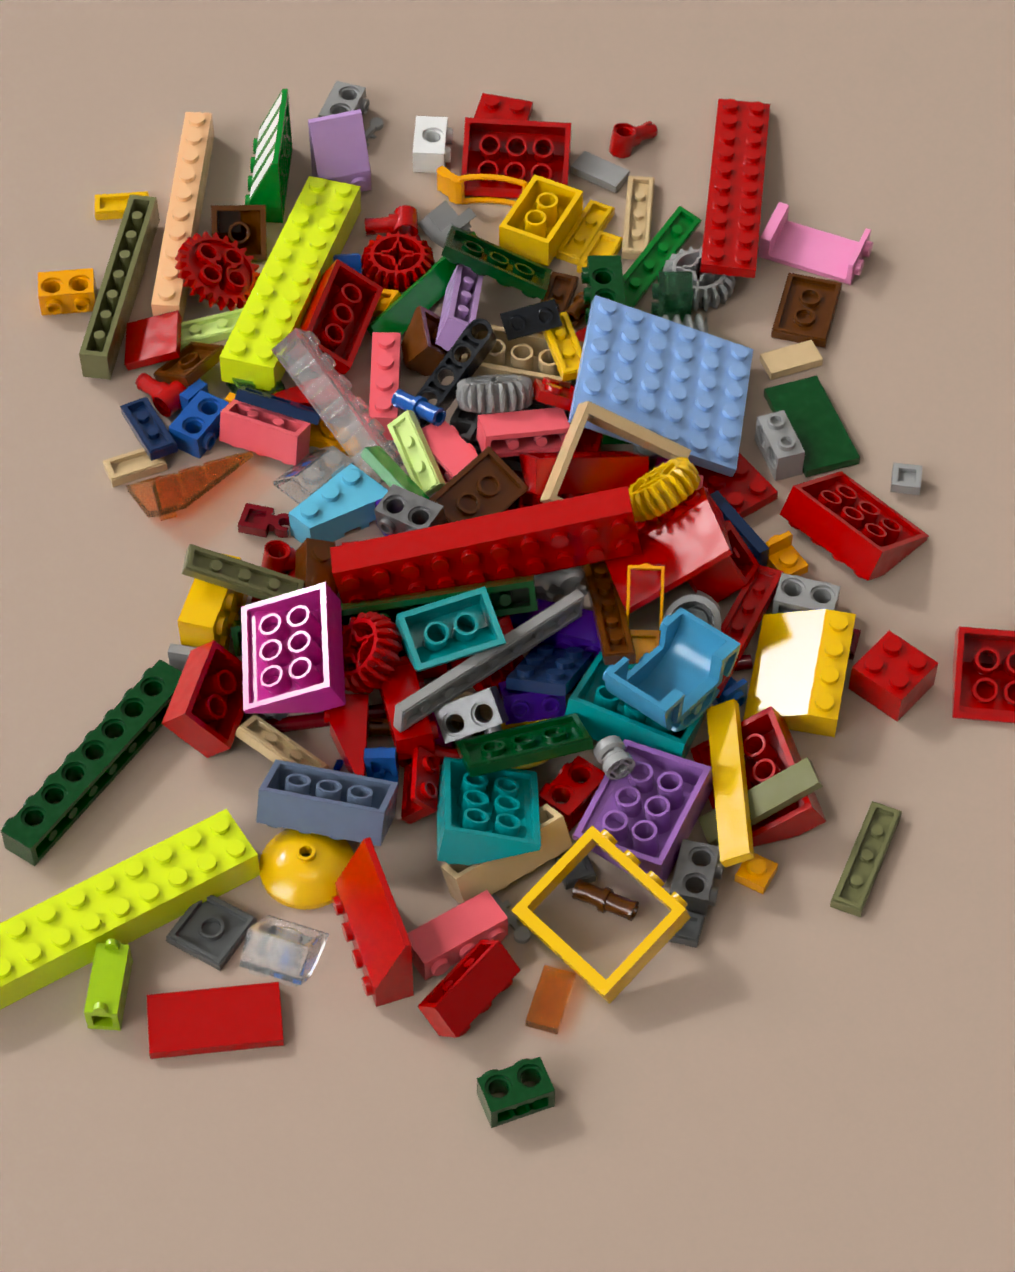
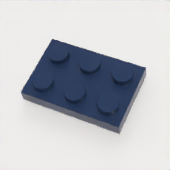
(550, 670)

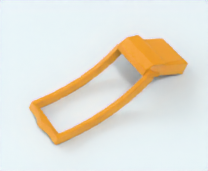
(453, 186)
(645, 640)

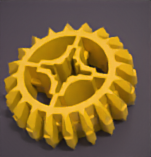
(663, 488)

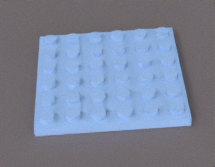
(665, 381)

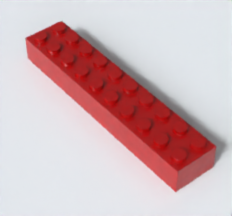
(489, 547)

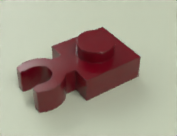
(260, 520)

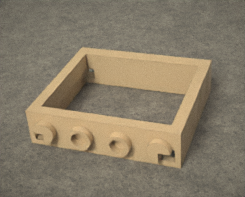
(614, 423)

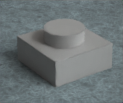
(906, 478)

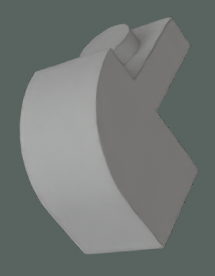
(439, 221)

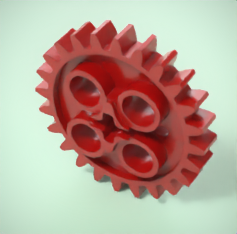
(217, 270)

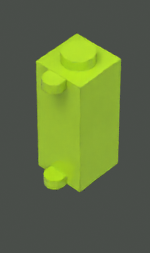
(108, 985)

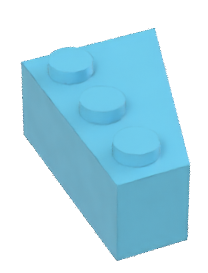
(337, 507)

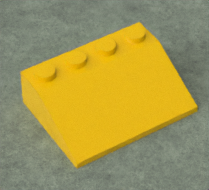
(802, 668)

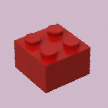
(893, 675)

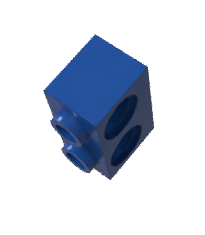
(198, 424)

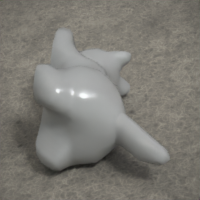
(559, 582)

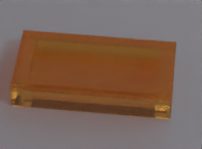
(550, 999)

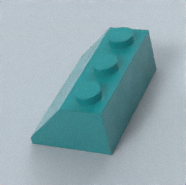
(449, 629)

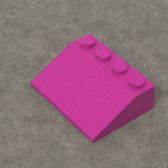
(293, 653)

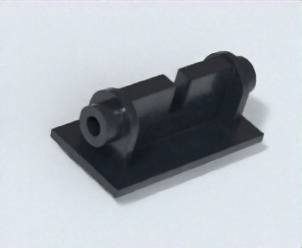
(531, 319)

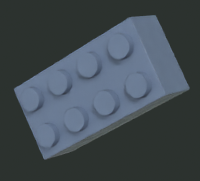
(326, 802)

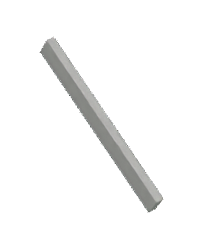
(486, 663)

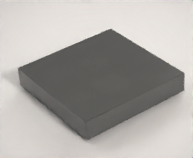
(211, 931)

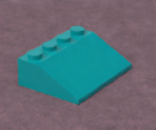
(608, 716)
(486, 814)

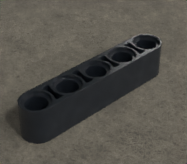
(459, 370)

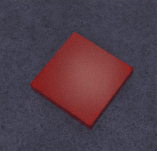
(153, 340)

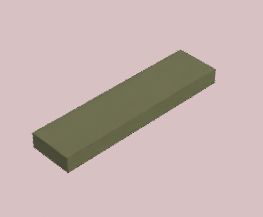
(237, 574)
(771, 796)
(866, 859)

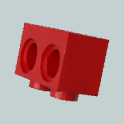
(568, 790)

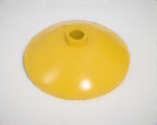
(302, 880)

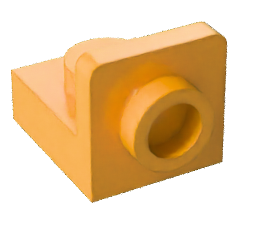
(784, 556)

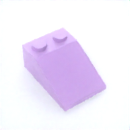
(340, 149)

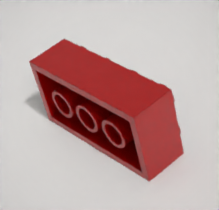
(341, 312)

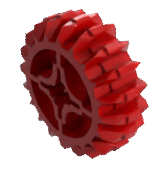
(382, 255)
(369, 651)

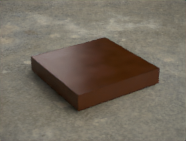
(193, 363)

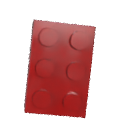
(207, 700)

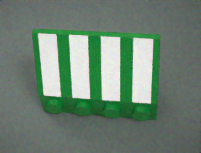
(272, 161)

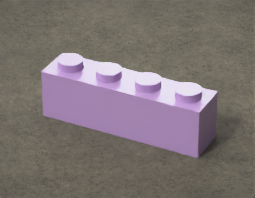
(459, 305)

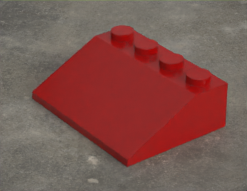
(514, 151)
(851, 524)
(682, 540)
(984, 675)
(767, 752)
(374, 927)

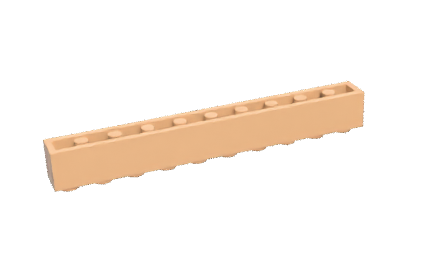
(183, 210)

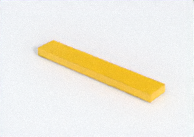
(729, 783)

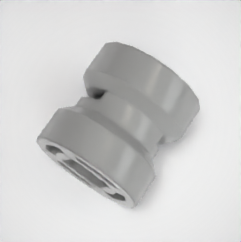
(615, 760)

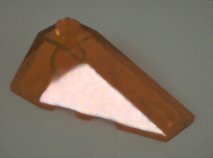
(174, 492)

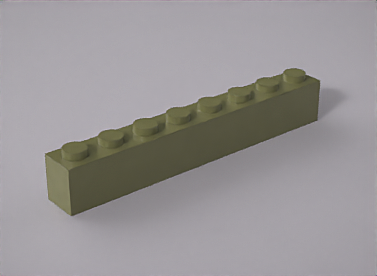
(119, 287)

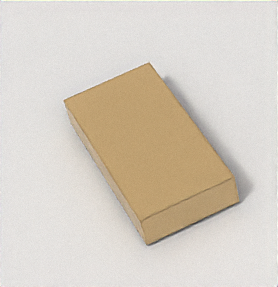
(791, 359)
(132, 467)

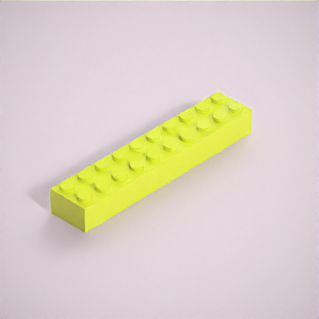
(288, 281)
(122, 903)

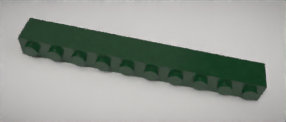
(507, 597)

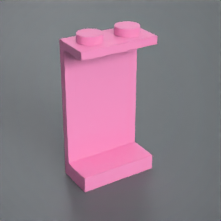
(812, 248)

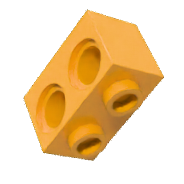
(67, 291)

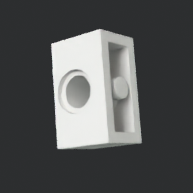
(430, 143)

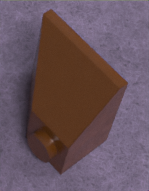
(243, 225)
(419, 344)

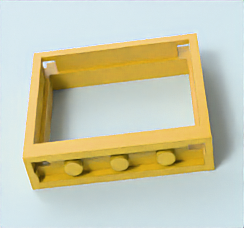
(647, 949)

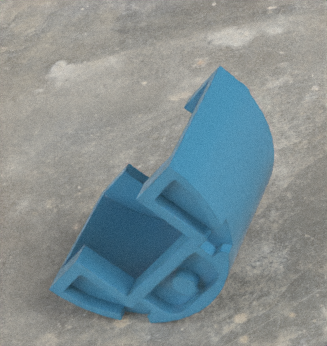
(679, 675)

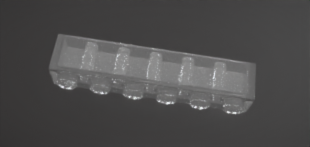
(332, 398)

